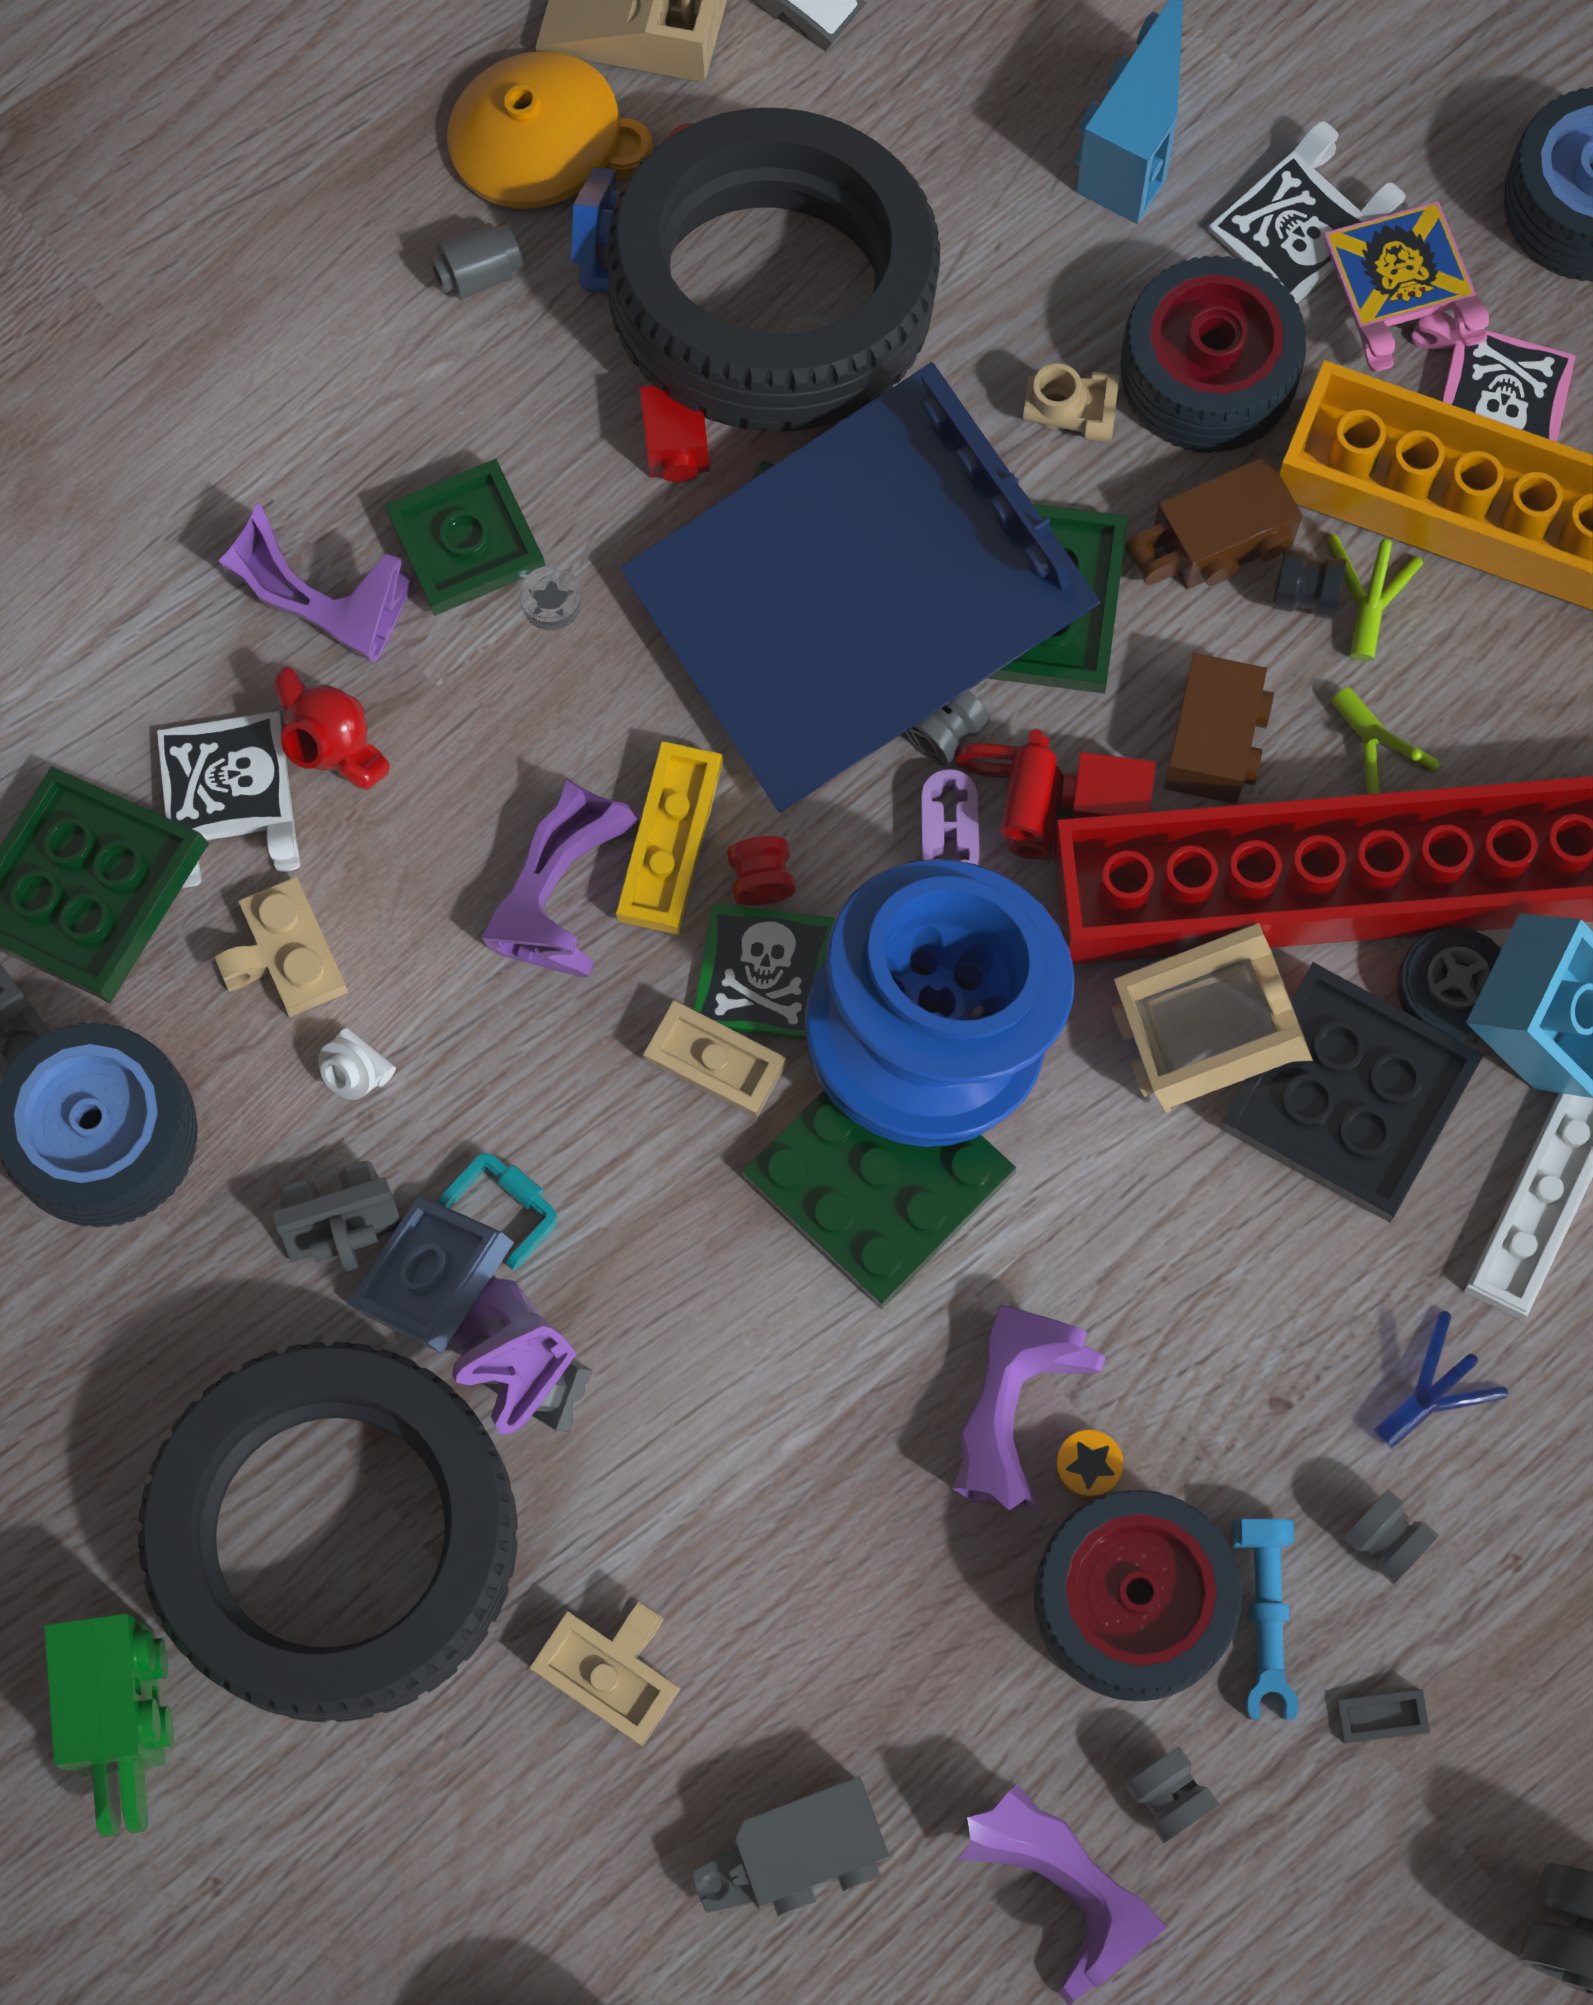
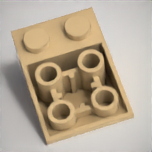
(639, 35)

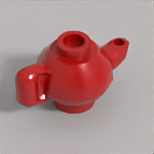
(327, 731)

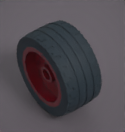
(1213, 353)
(1126, 1646)

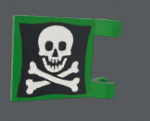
(760, 969)

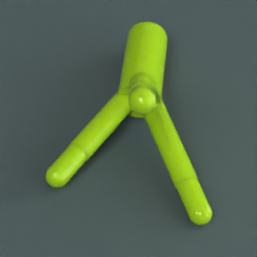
(1372, 604)
(1373, 733)

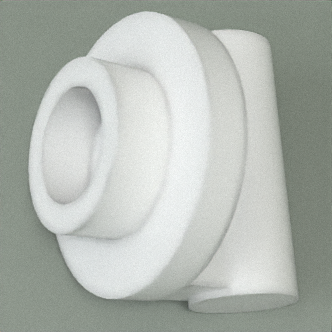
(353, 1066)

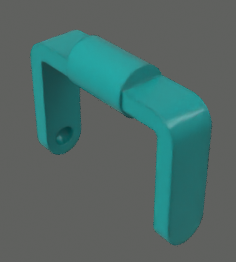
(520, 1188)

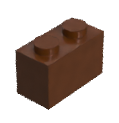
(1217, 727)

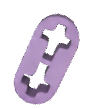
(966, 822)

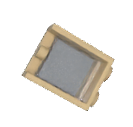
(1208, 1018)

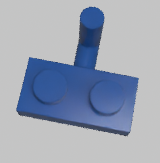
(592, 226)

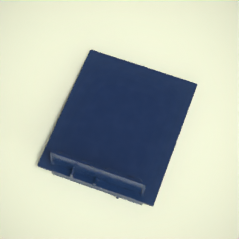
(858, 586)

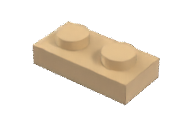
(715, 1059)

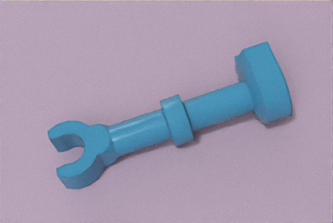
(1268, 1611)

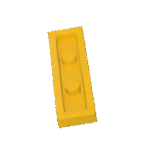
(669, 838)

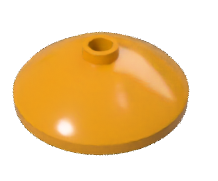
(536, 151)

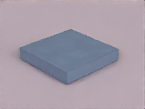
(430, 1273)

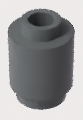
(476, 260)

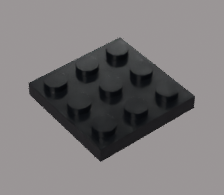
(1365, 1103)

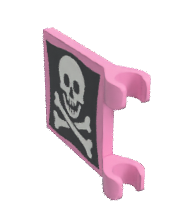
(1502, 376)

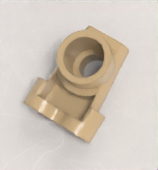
(1064, 400)

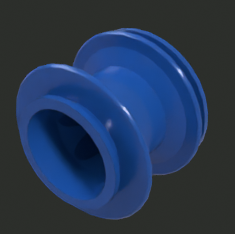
(915, 1049)

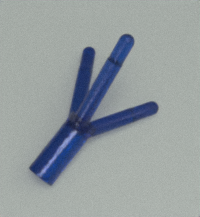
(1428, 1397)

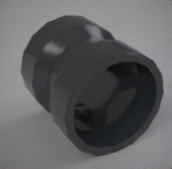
(1309, 584)

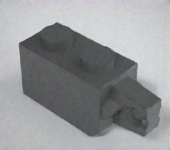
(795, 1851)

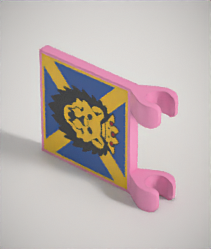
(1401, 272)

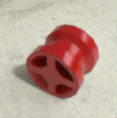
(761, 870)

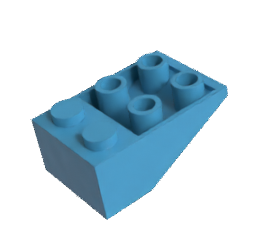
(1134, 127)

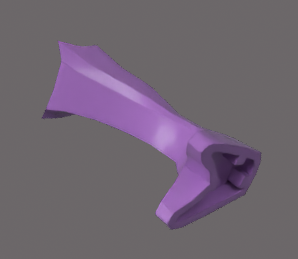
(355, 621)
(571, 829)
(1017, 1350)
(520, 1352)
(1035, 1840)

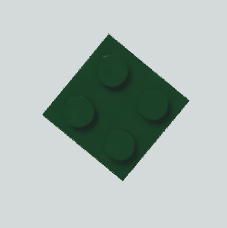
(465, 536)

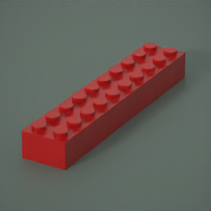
(1325, 868)

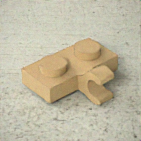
(286, 948)
(607, 1672)

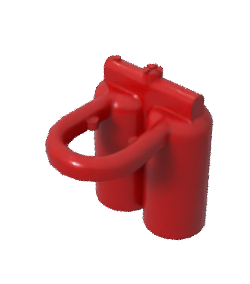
(1031, 792)

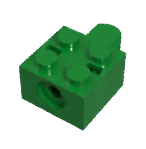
(109, 1711)

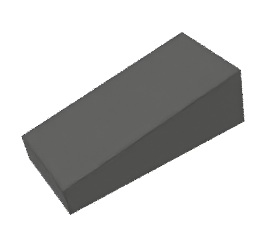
(1384, 1716)

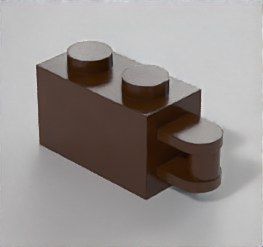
(1218, 527)

